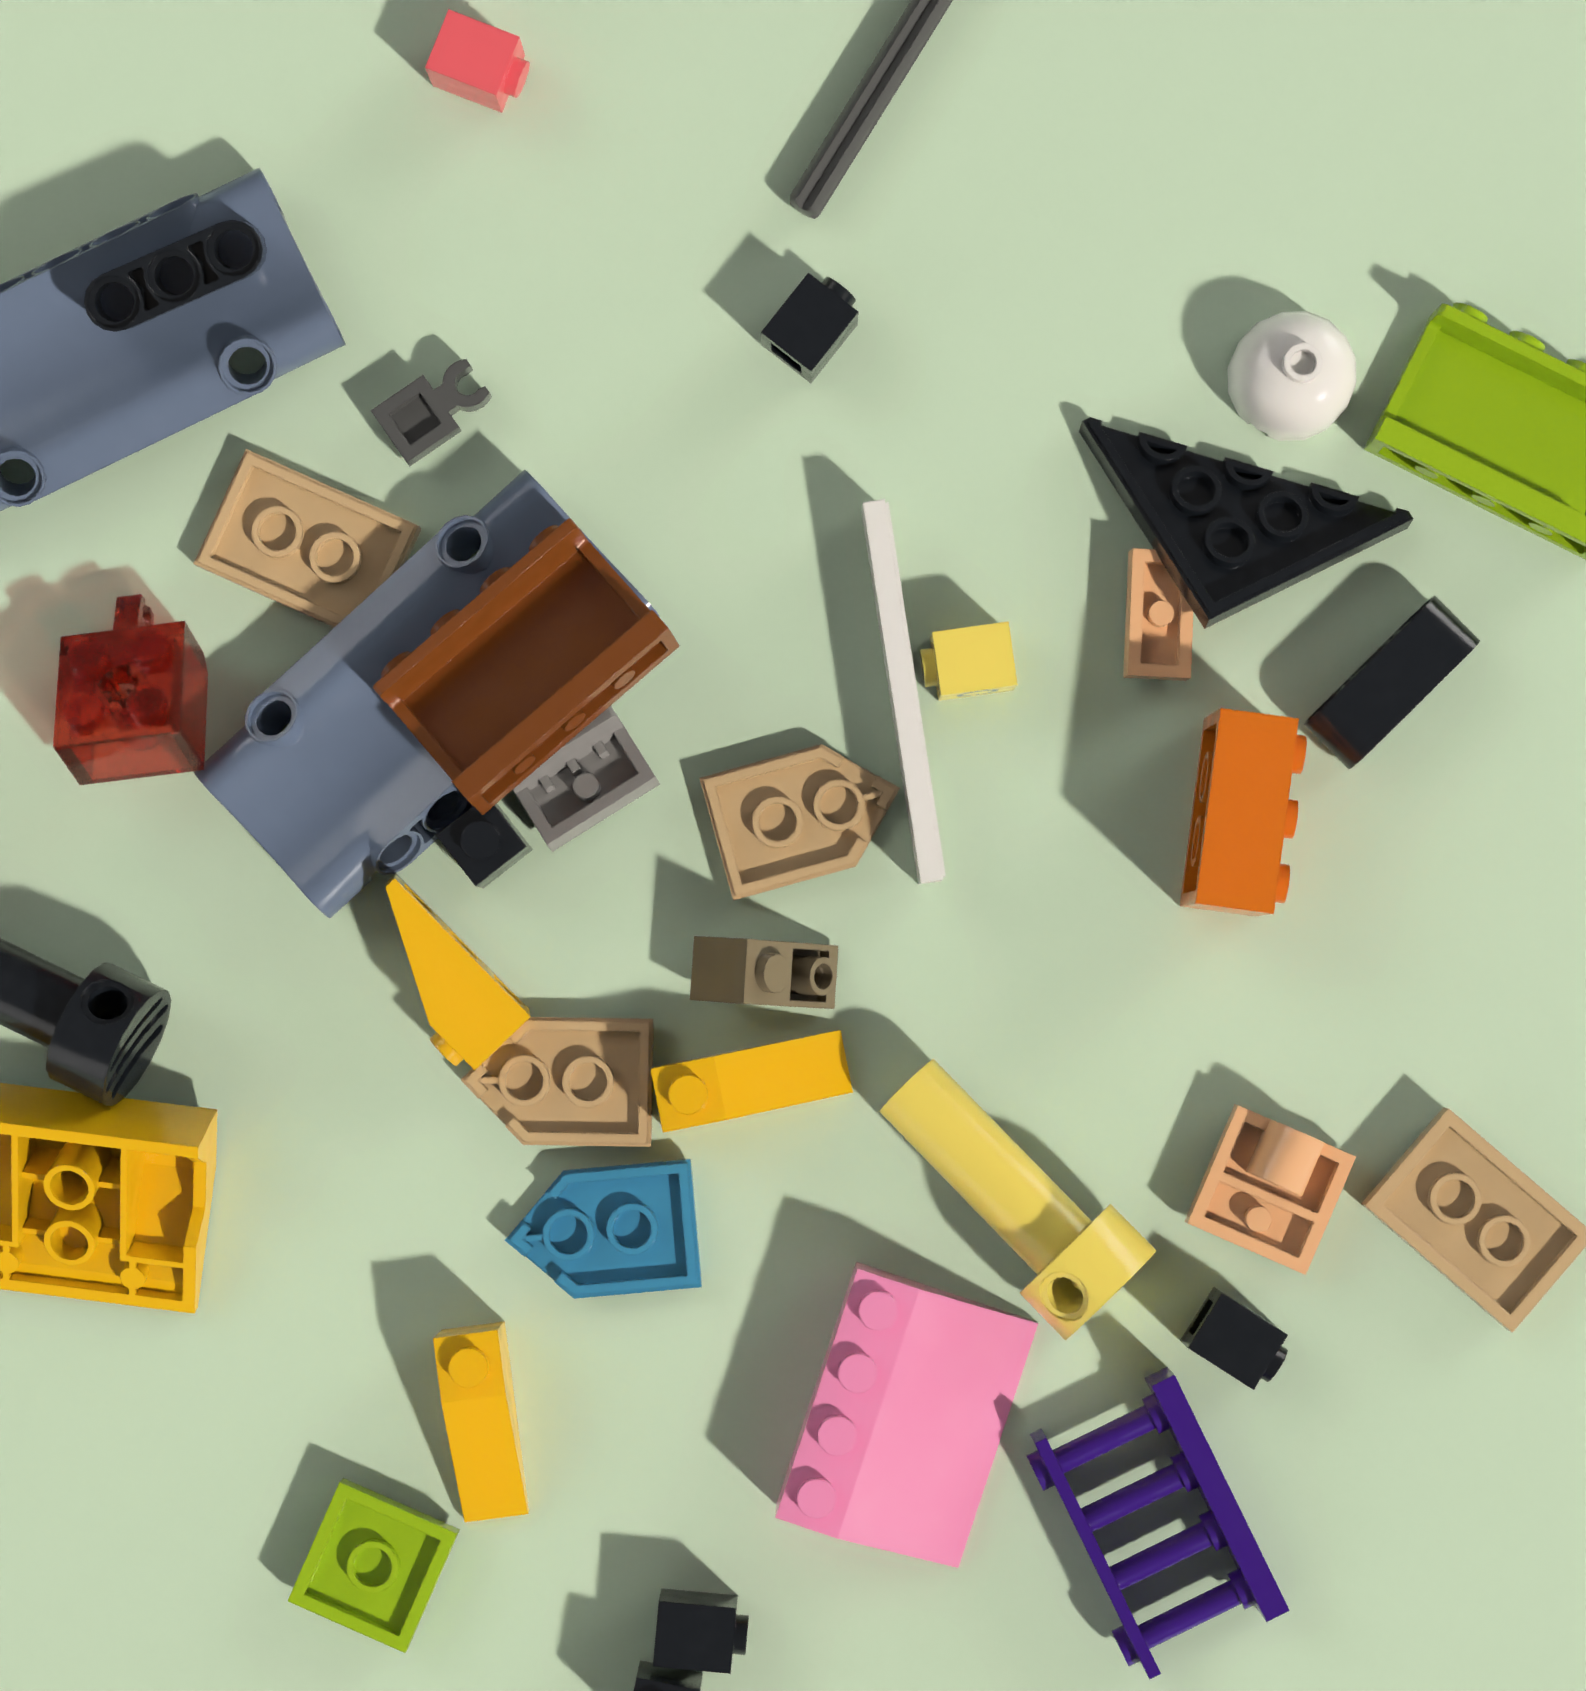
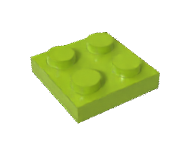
(373, 1565)

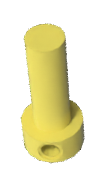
(1074, 1258)

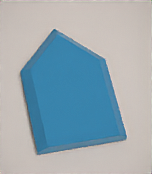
(615, 1230)

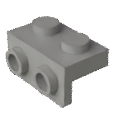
(586, 781)

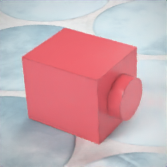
(477, 61)

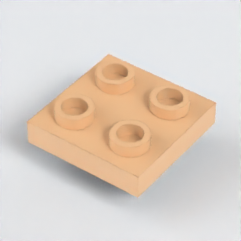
(1270, 1189)

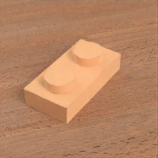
(1156, 621)

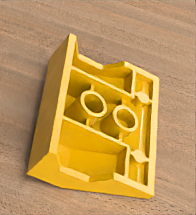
(104, 1197)

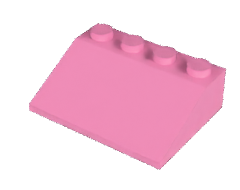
(905, 1417)

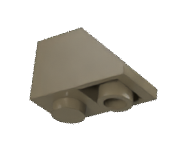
(764, 972)

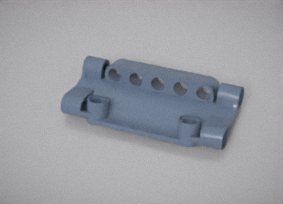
(96, 395)
(346, 776)

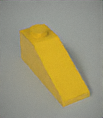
(458, 990)
(751, 1080)
(481, 1420)

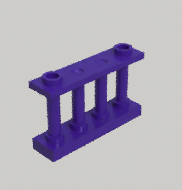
(1219, 1527)

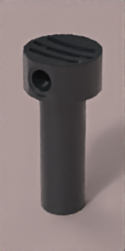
(94, 1027)

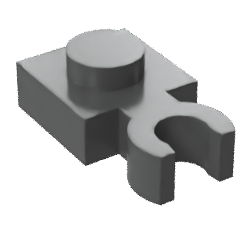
(422, 417)

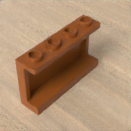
(524, 665)

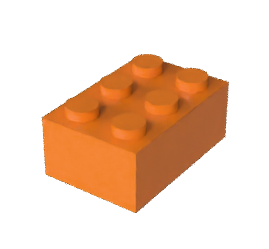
(1242, 813)

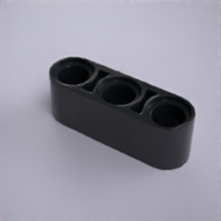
(144, 282)
(1392, 682)

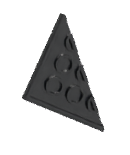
(1231, 526)

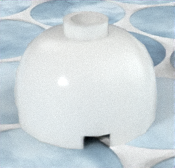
(1292, 375)

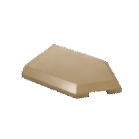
(793, 817)
(572, 1082)

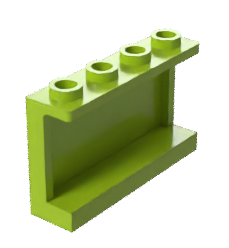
(1492, 424)

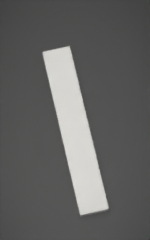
(903, 692)

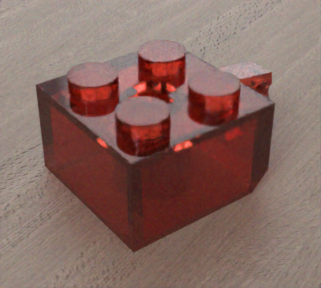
(131, 699)

